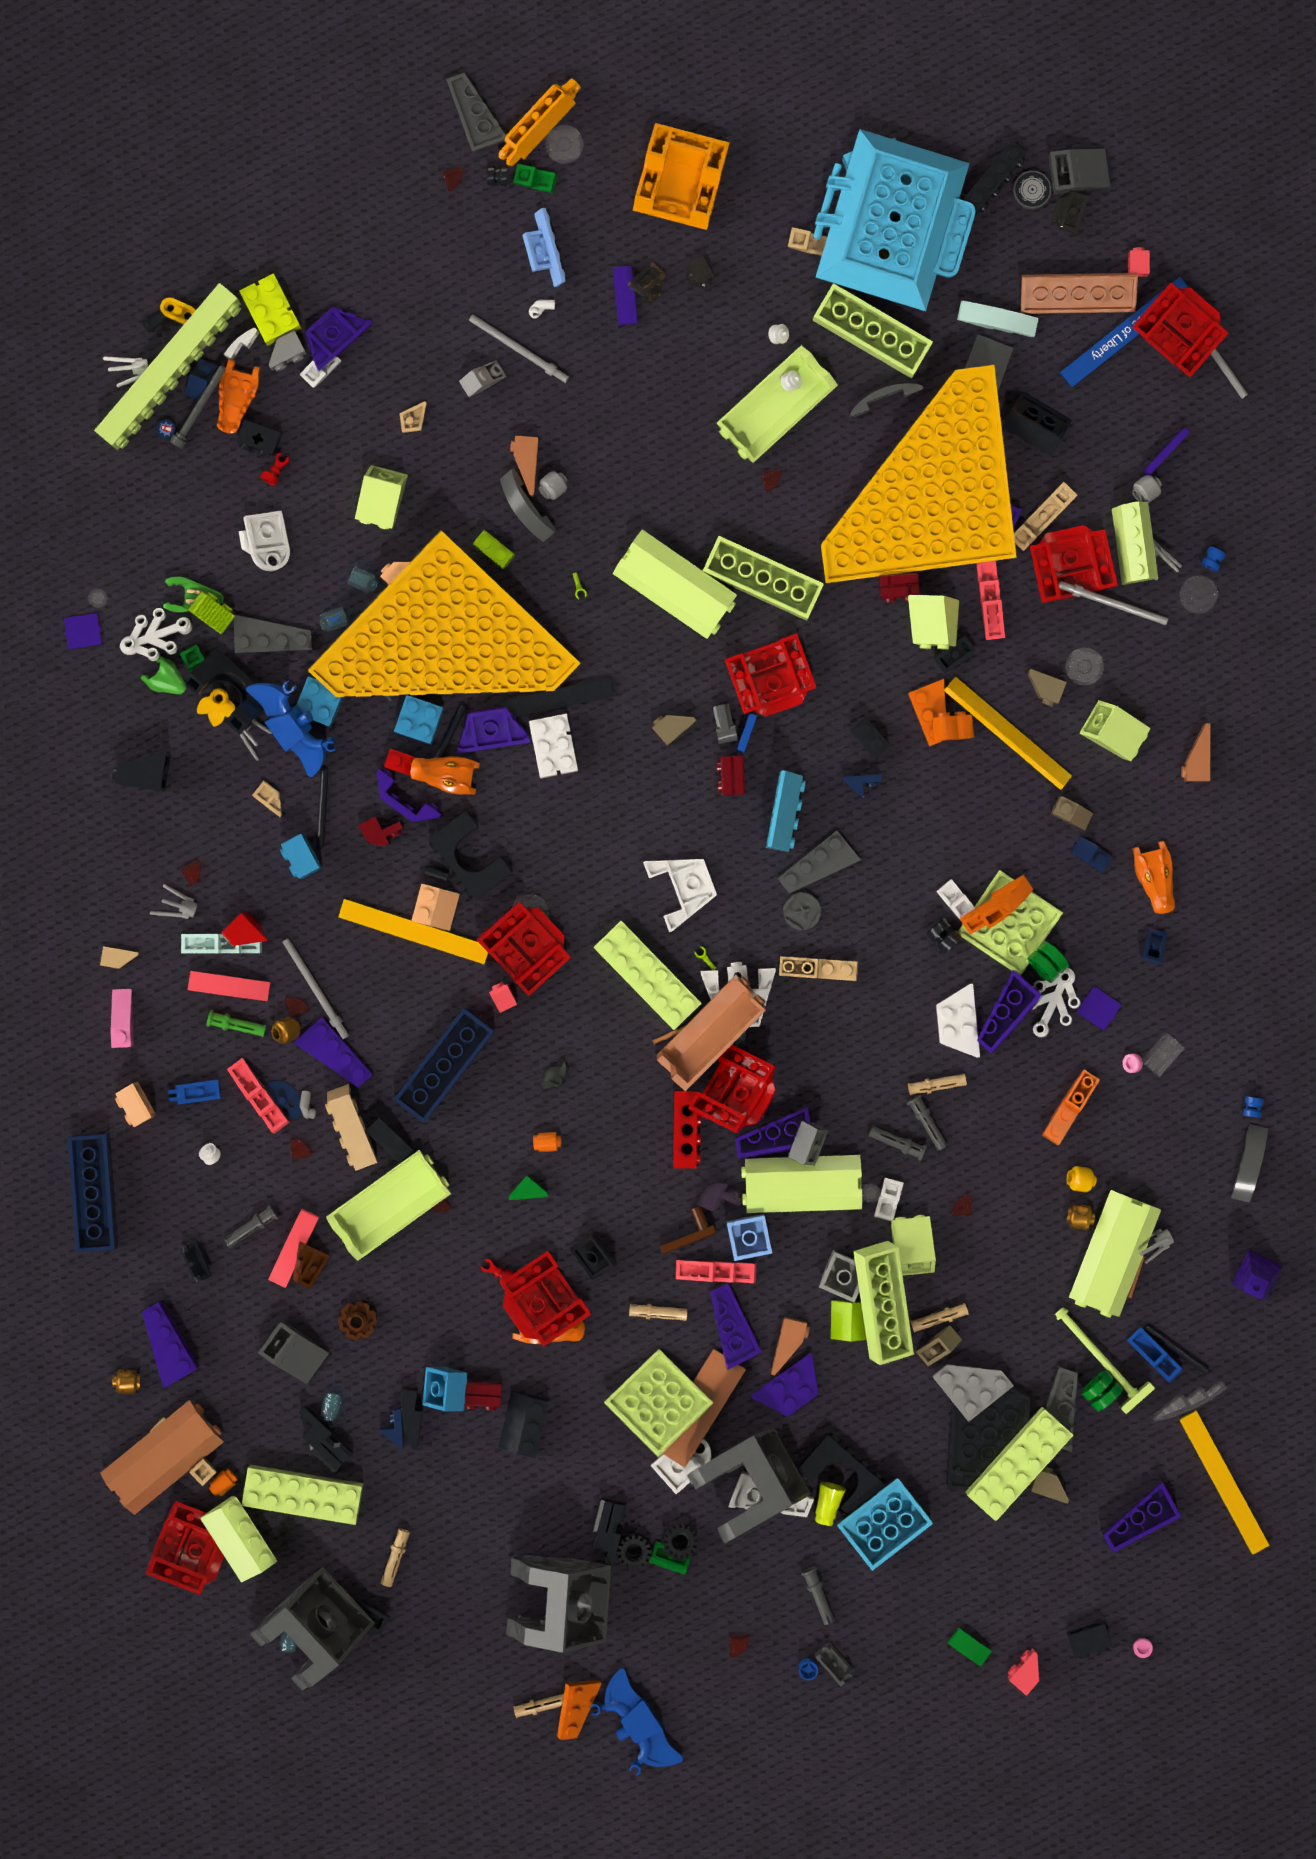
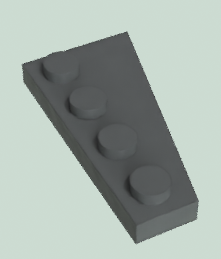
(478, 122)
(264, 636)
(822, 861)
(1062, 1400)

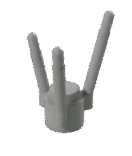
(1166, 557)
(252, 739)
(186, 907)
(1162, 1241)

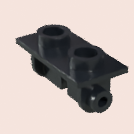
(200, 1269)

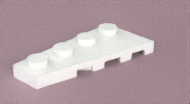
(747, 1495)

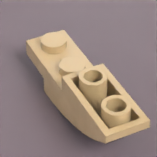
(818, 968)

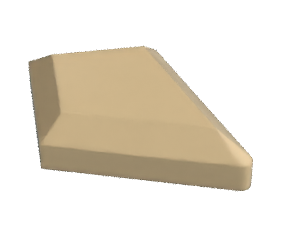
(413, 418)

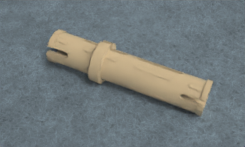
(937, 1084)
(658, 1312)
(939, 1317)
(397, 1551)
(520, 1709)

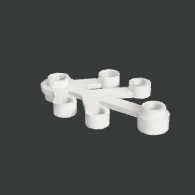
(153, 636)
(1055, 999)

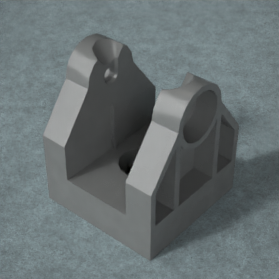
(771, 1473)
(574, 1606)
(299, 1620)

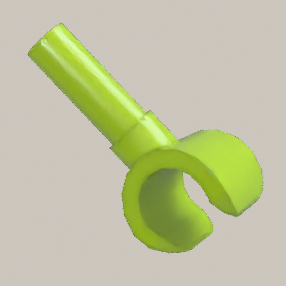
(578, 585)
(706, 959)

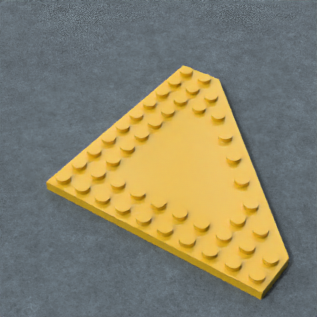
(937, 493)
(443, 632)

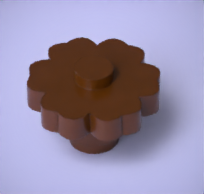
(357, 1320)

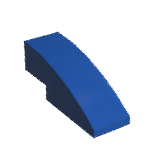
(1155, 1355)

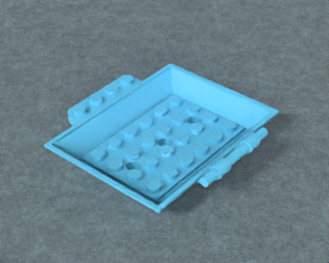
(920, 245)

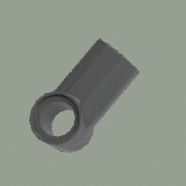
(725, 728)

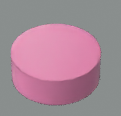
(1132, 1063)
(1142, 1647)

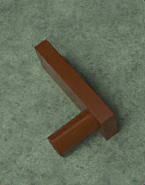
(704, 1232)

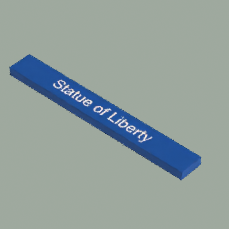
(1108, 345)

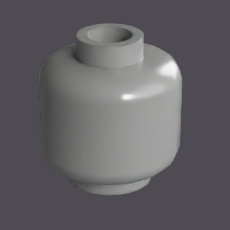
(553, 485)
(1147, 489)

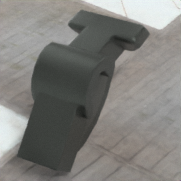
(555, 1076)

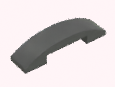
(907, 390)
(523, 507)
(1250, 1163)

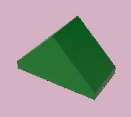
(528, 1189)

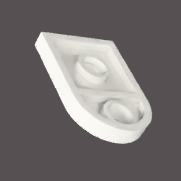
(267, 538)
(675, 1474)

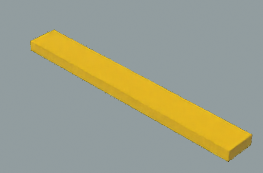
(1008, 733)
(413, 931)
(1224, 1482)

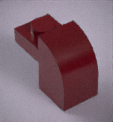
(376, 835)

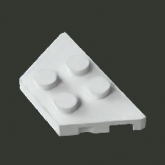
(958, 1021)

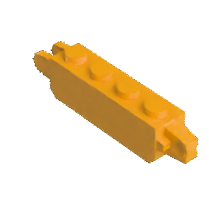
(539, 121)

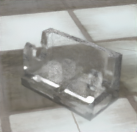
(1162, 1054)

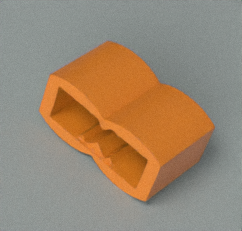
(953, 727)

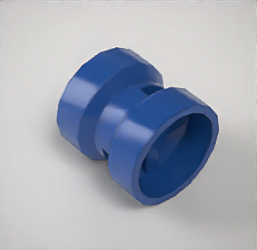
(1213, 558)
(1253, 1102)
(811, 1669)

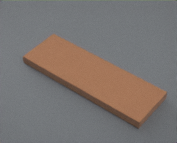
(1078, 293)
(717, 1385)

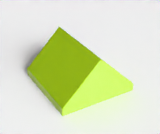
(847, 1321)

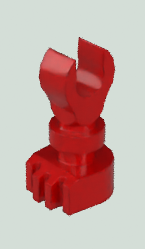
(270, 477)
(497, 1271)

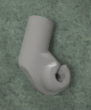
(304, 1105)

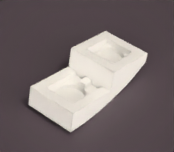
(245, 339)
(313, 377)
(955, 899)
(888, 1199)

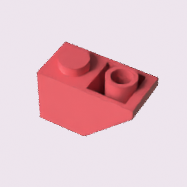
(503, 997)
(1026, 1673)

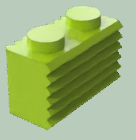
(493, 549)
(211, 612)

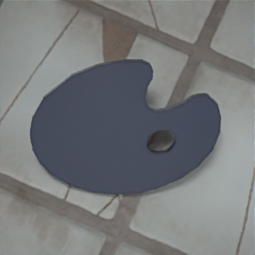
(282, 1094)

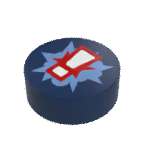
(166, 429)

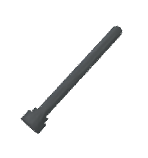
(180, 438)

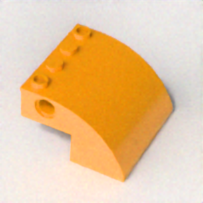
(681, 176)

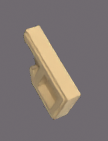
(269, 797)
(116, 957)

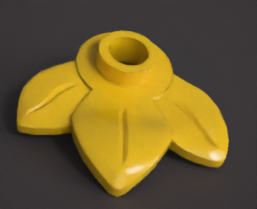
(216, 710)

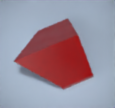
(244, 930)

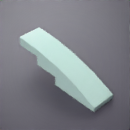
(997, 318)
(215, 944)

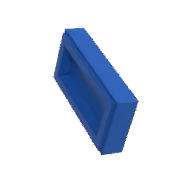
(746, 733)

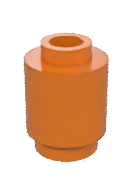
(547, 1141)
(222, 1482)

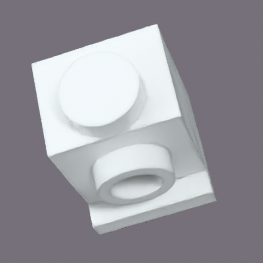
(737, 967)

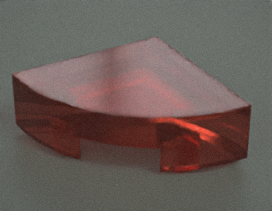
(452, 178)
(770, 479)
(192, 873)
(296, 1006)
(299, 1149)
(441, 1206)
(962, 1206)
(737, 1645)

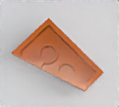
(927, 704)
(575, 1707)

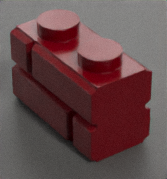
(898, 586)
(732, 775)
(483, 1394)

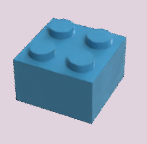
(319, 702)
(419, 720)
(300, 856)
(444, 1389)

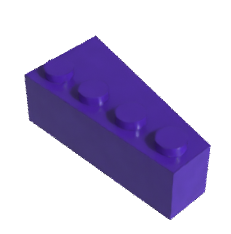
(1011, 1008)
(773, 1137)
(168, 1345)
(1145, 1517)

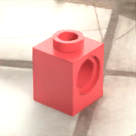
(1139, 261)

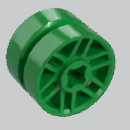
(1048, 962)
(1102, 1390)

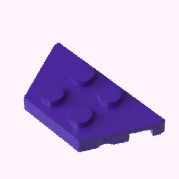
(333, 335)
(491, 730)
(790, 1388)

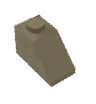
(1047, 687)
(671, 727)
(1071, 812)
(939, 1345)
(1048, 1485)

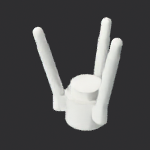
(138, 367)

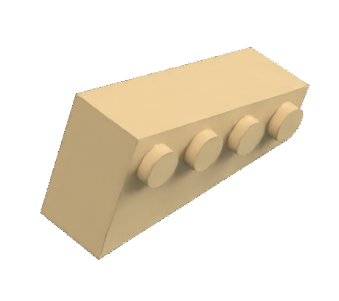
(350, 1127)

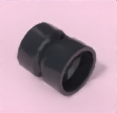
(946, 942)

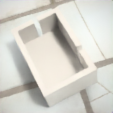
(553, 746)

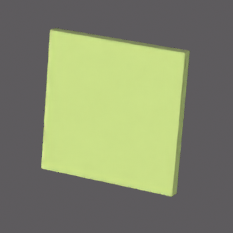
(1019, 933)
(658, 1403)

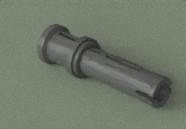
(922, 1112)
(906, 1145)
(258, 1222)
(815, 1586)

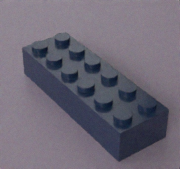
(444, 1065)
(92, 1192)

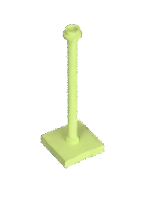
(1135, 1395)

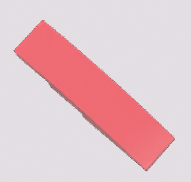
(990, 600)
(228, 986)
(258, 1096)
(287, 1259)
(716, 1271)

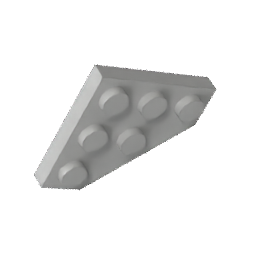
(972, 1387)

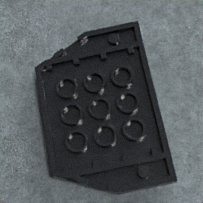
(984, 1437)

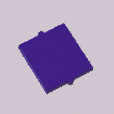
(82, 631)
(1098, 1008)

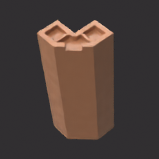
(711, 1031)
(162, 1457)

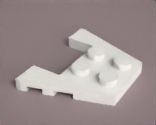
(690, 883)
(765, 979)

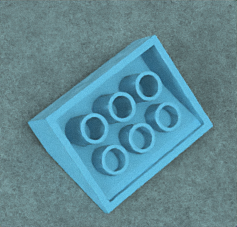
(784, 811)
(885, 1524)

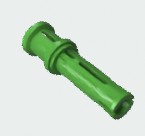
(226, 1021)

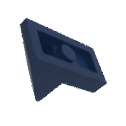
(200, 379)
(856, 782)
(1091, 854)
(1154, 946)
(395, 1433)

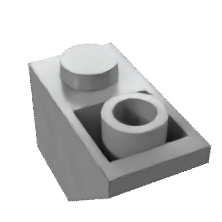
(286, 349)
(482, 378)

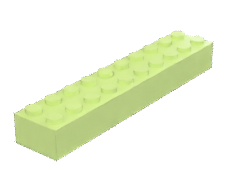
(168, 367)

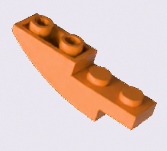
(1001, 905)
(1070, 1107)

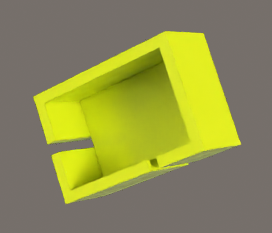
(270, 309)

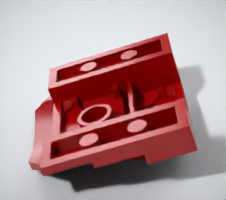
(1181, 328)
(1075, 558)
(771, 677)
(525, 946)
(736, 1091)
(542, 1301)
(185, 1551)

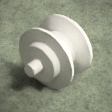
(778, 334)
(791, 380)
(209, 1154)

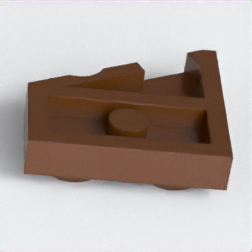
(308, 1264)

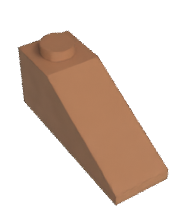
(525, 454)
(1198, 761)
(790, 1338)

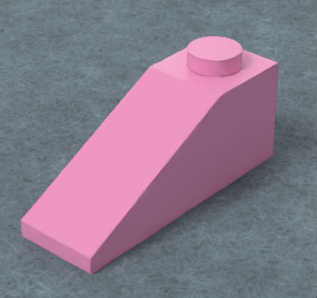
(122, 1019)

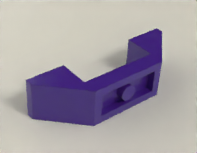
(385, 783)

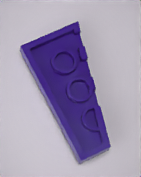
(332, 1051)
(734, 1332)

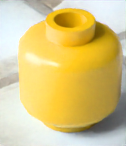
(1081, 1179)

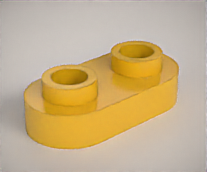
(179, 311)

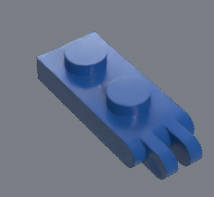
(196, 1092)

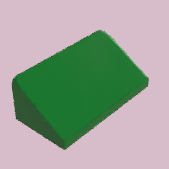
(660, 1558)

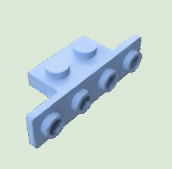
(543, 250)

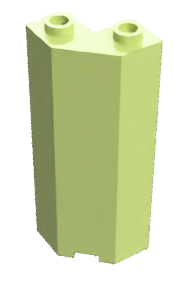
(771, 410)
(675, 584)
(791, 1186)
(389, 1205)
(1114, 1254)

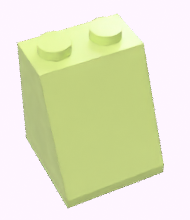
(380, 497)
(933, 620)
(1115, 730)
(914, 1244)

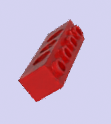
(680, 1159)

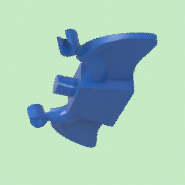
(291, 725)
(638, 1723)

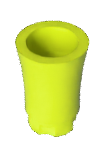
(828, 1502)

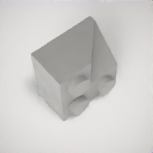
(840, 1276)

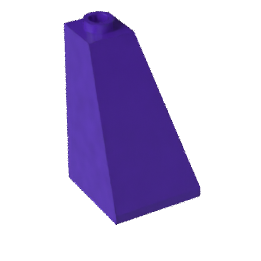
(1257, 1275)

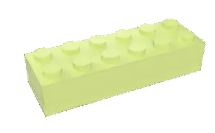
(872, 330)
(762, 578)
(647, 975)
(883, 1302)
(1019, 1463)
(302, 1494)

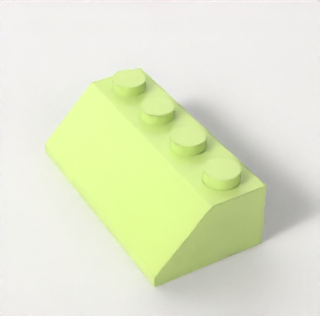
(1134, 542)
(238, 1539)

